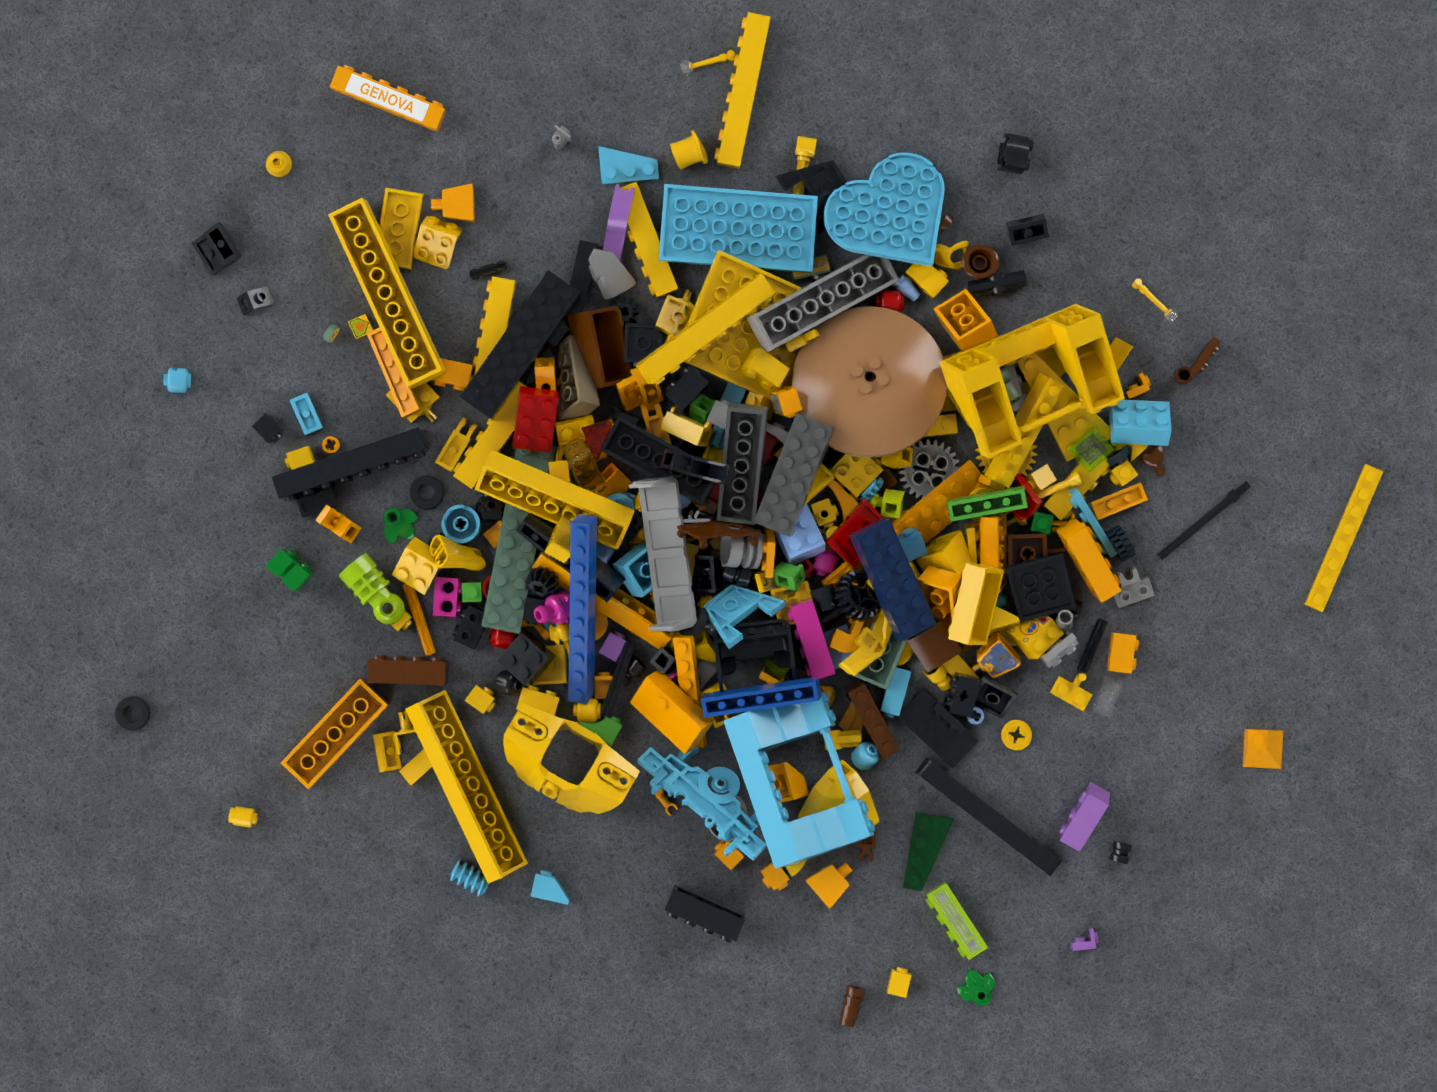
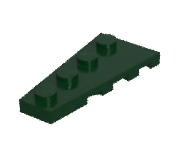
(925, 844)

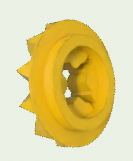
(1020, 743)

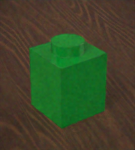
(1041, 523)

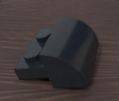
(216, 249)

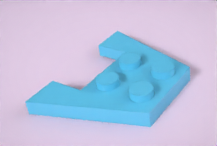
(733, 606)

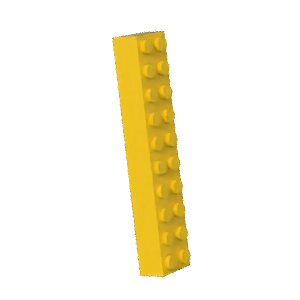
(387, 293)
(466, 786)

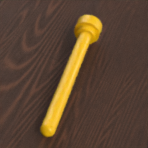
(1074, 479)

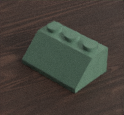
(883, 667)

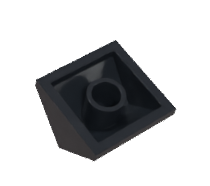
(994, 697)

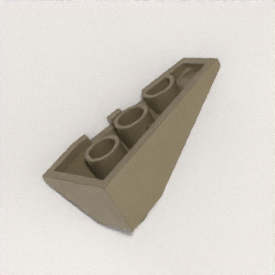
(577, 390)

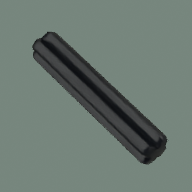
(1092, 645)

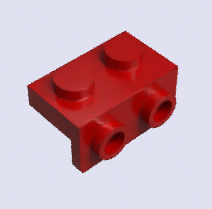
(1032, 498)

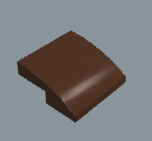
(933, 646)

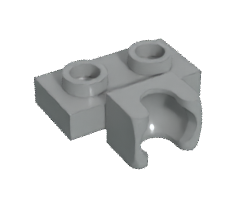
(1132, 588)

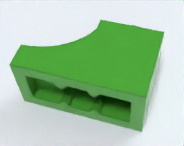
(605, 729)

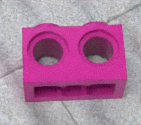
(442, 596)

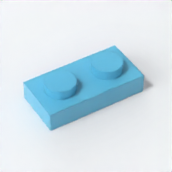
(306, 414)

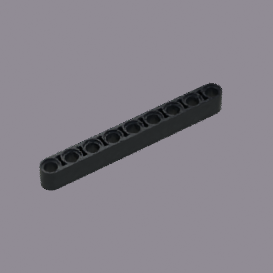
(988, 816)

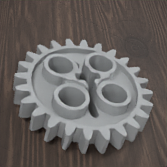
(932, 453)

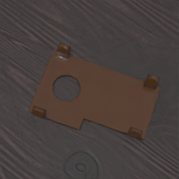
(713, 529)

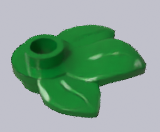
(401, 526)
(975, 985)

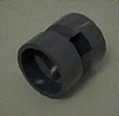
(738, 575)

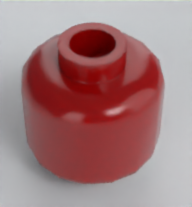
(891, 300)
(501, 639)

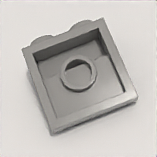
(1064, 645)

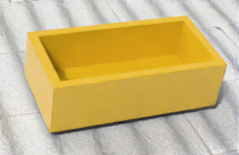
(975, 604)

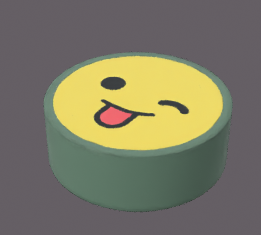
(331, 333)

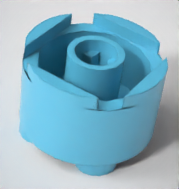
(451, 519)

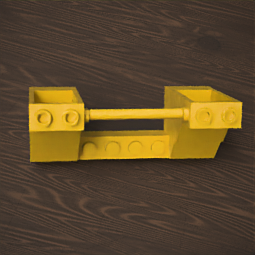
(979, 387)

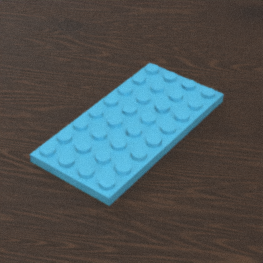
(753, 226)

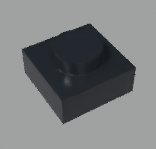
(1119, 456)

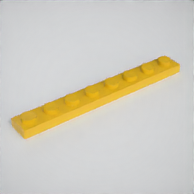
(1343, 538)

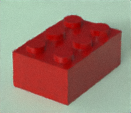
(535, 419)

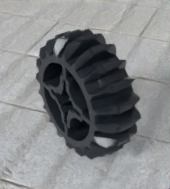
(853, 596)

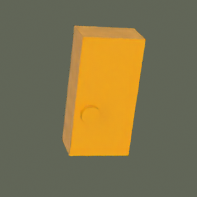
(671, 711)

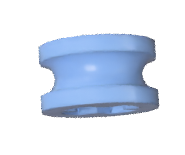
(978, 710)

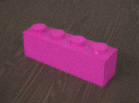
(812, 639)

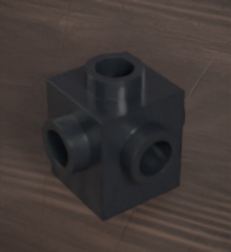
(485, 512)

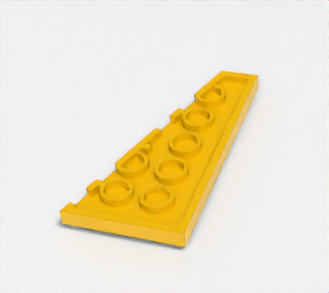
(1072, 426)

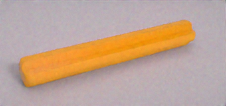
(419, 619)

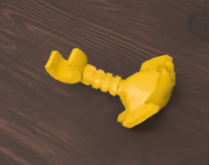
(560, 632)

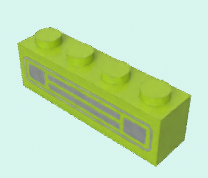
(956, 920)

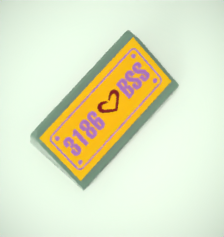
(820, 267)

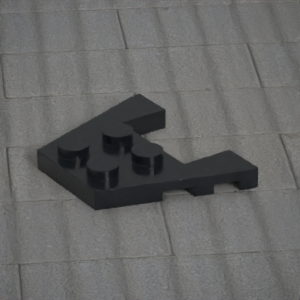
(819, 181)

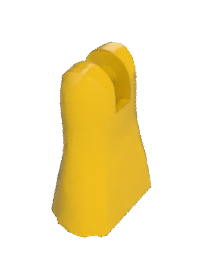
(454, 555)

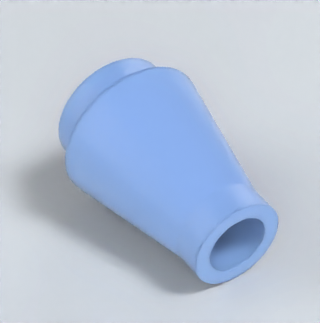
(906, 287)

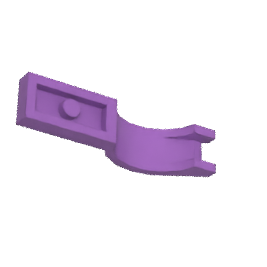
(618, 221)

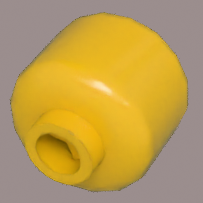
(588, 712)

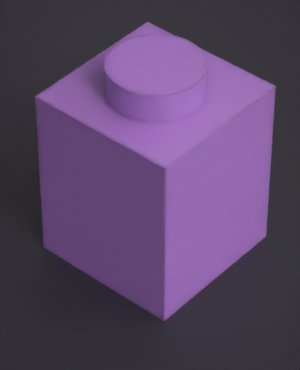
(613, 646)

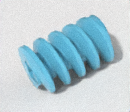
(469, 878)

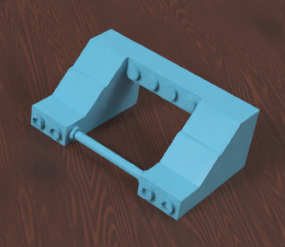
(812, 835)

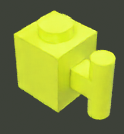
(890, 503)

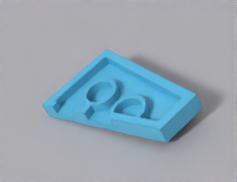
(626, 167)

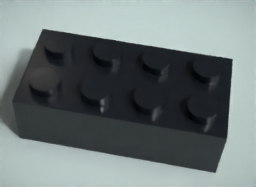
(705, 914)

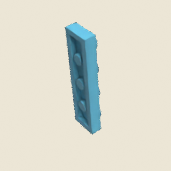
(1087, 517)

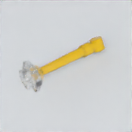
(687, 67)
(1170, 314)

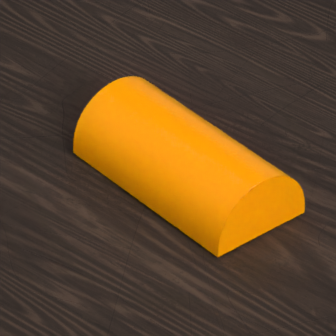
(994, 542)

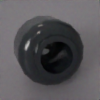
(507, 684)

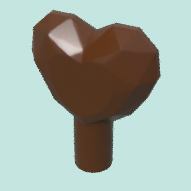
(1153, 458)

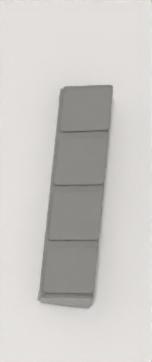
(666, 554)

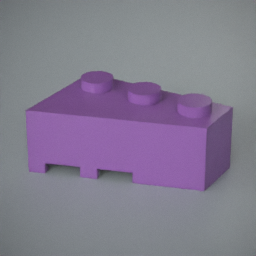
(1084, 816)

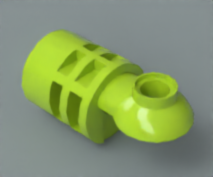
(371, 588)

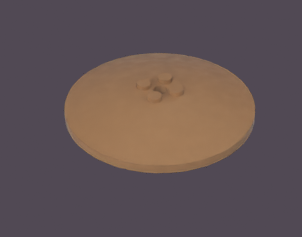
(879, 414)

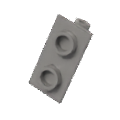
(561, 137)

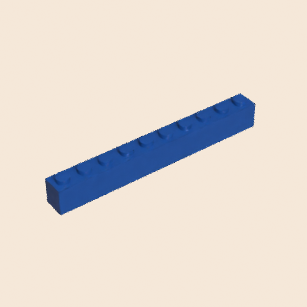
(582, 608)

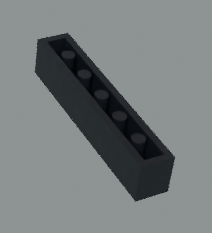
(539, 532)

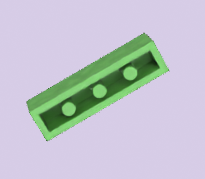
(987, 503)

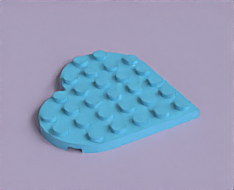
(891, 213)

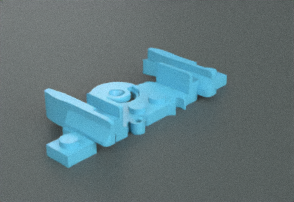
(692, 783)

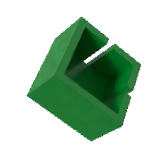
(294, 573)

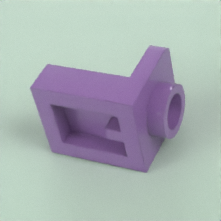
(1082, 944)

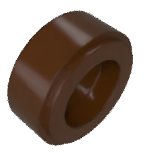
(945, 222)

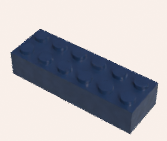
(892, 579)

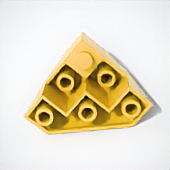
(829, 794)

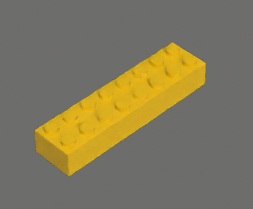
(551, 497)

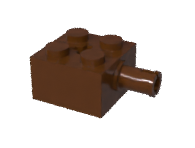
(1033, 542)

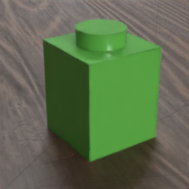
(472, 592)

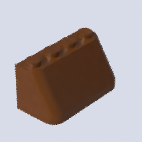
(601, 344)

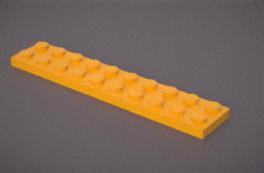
(929, 514)

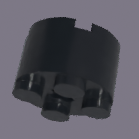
(1014, 153)

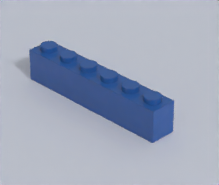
(761, 697)

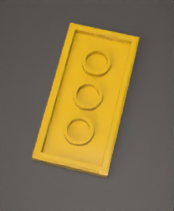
(400, 223)

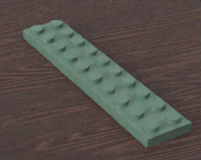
(512, 560)

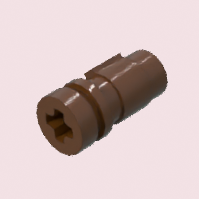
(851, 1005)

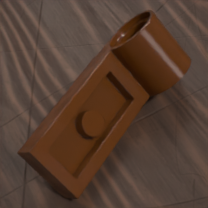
(1200, 363)

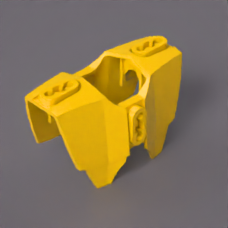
(597, 790)

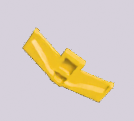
(871, 646)

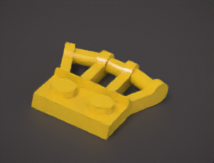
(570, 430)

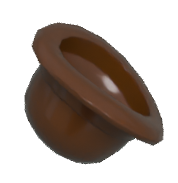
(980, 261)

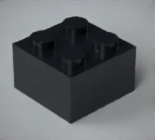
(526, 658)

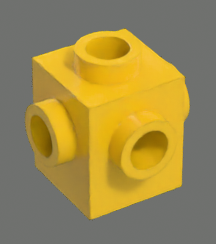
(824, 506)

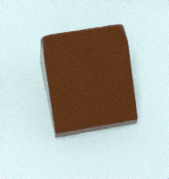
(889, 480)

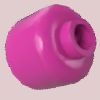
(825, 563)

